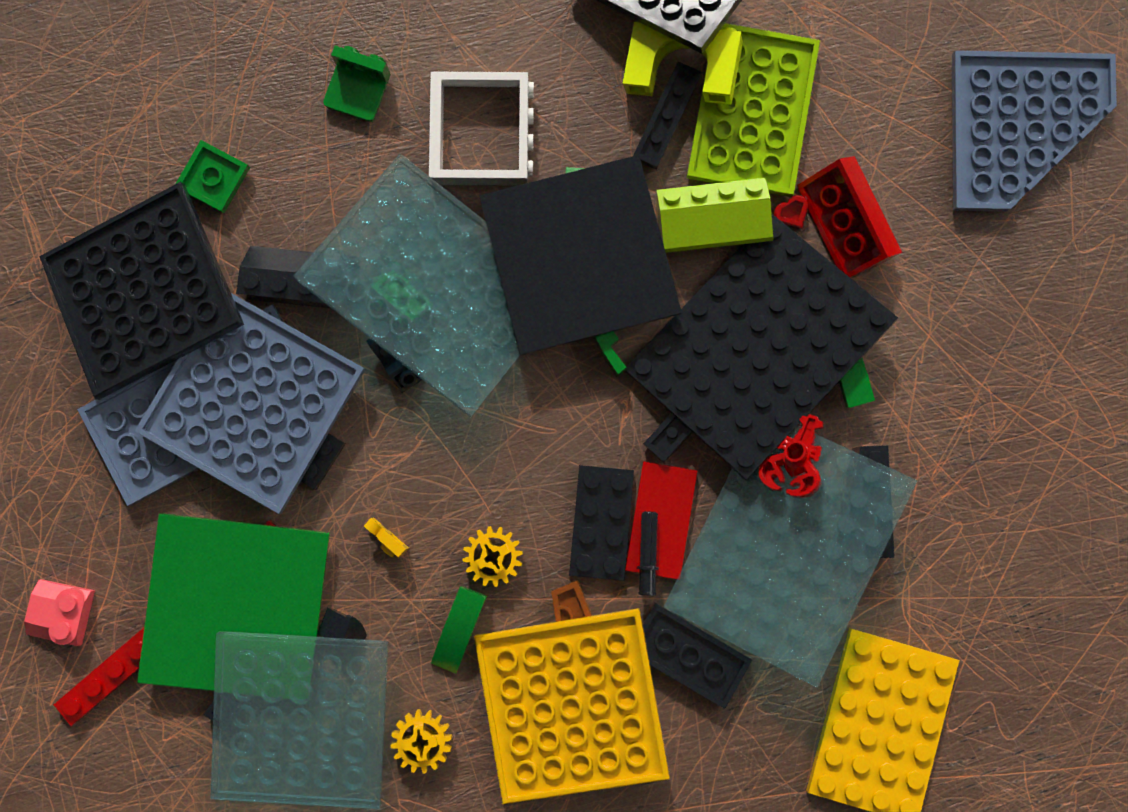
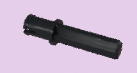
(648, 553)

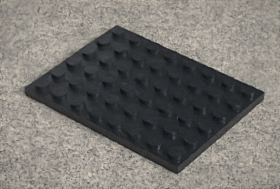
(760, 347)

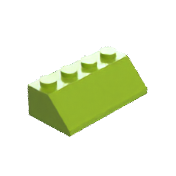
(714, 215)

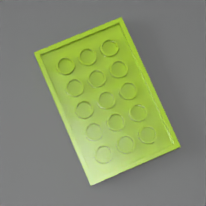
(767, 116)

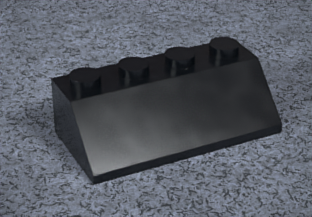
(268, 277)

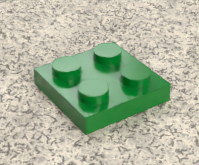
(213, 176)

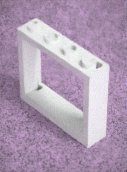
(526, 117)

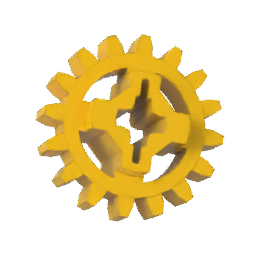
(484, 540)
(409, 743)

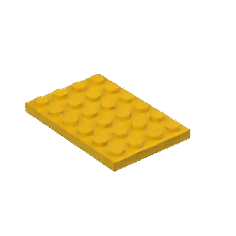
(882, 724)

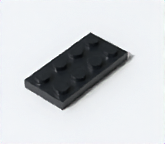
(601, 523)
(693, 656)

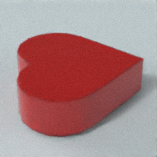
(792, 212)

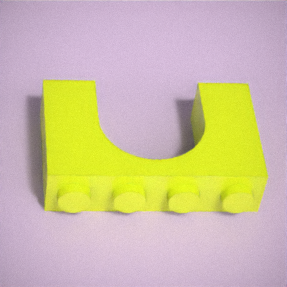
(650, 47)

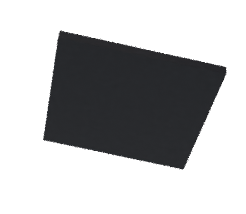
(580, 255)
(140, 291)

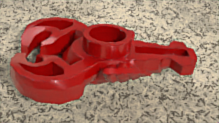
(796, 460)

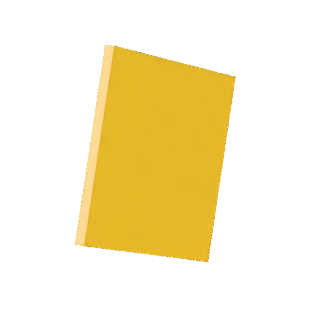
(571, 706)

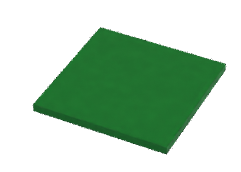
(227, 580)

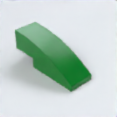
(458, 629)

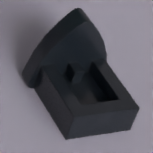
(338, 625)

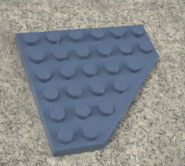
(1020, 119)

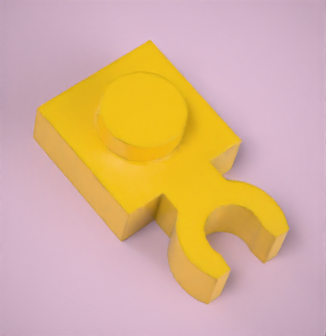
(390, 543)

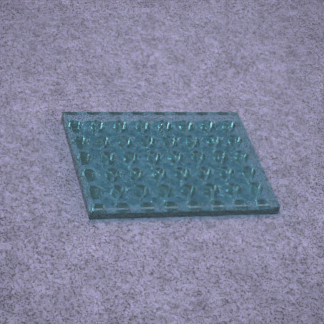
(420, 284)
(789, 569)

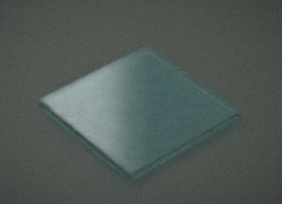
(299, 720)

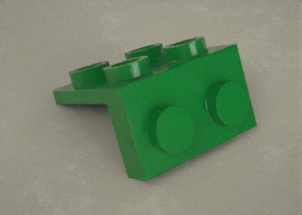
(356, 83)

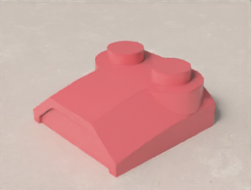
(58, 612)

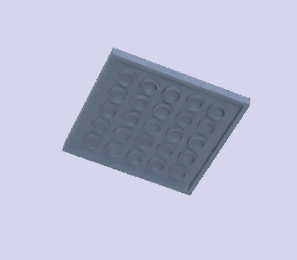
(252, 406)

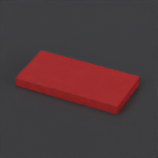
(670, 494)

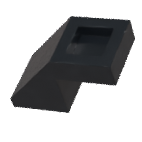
(400, 374)

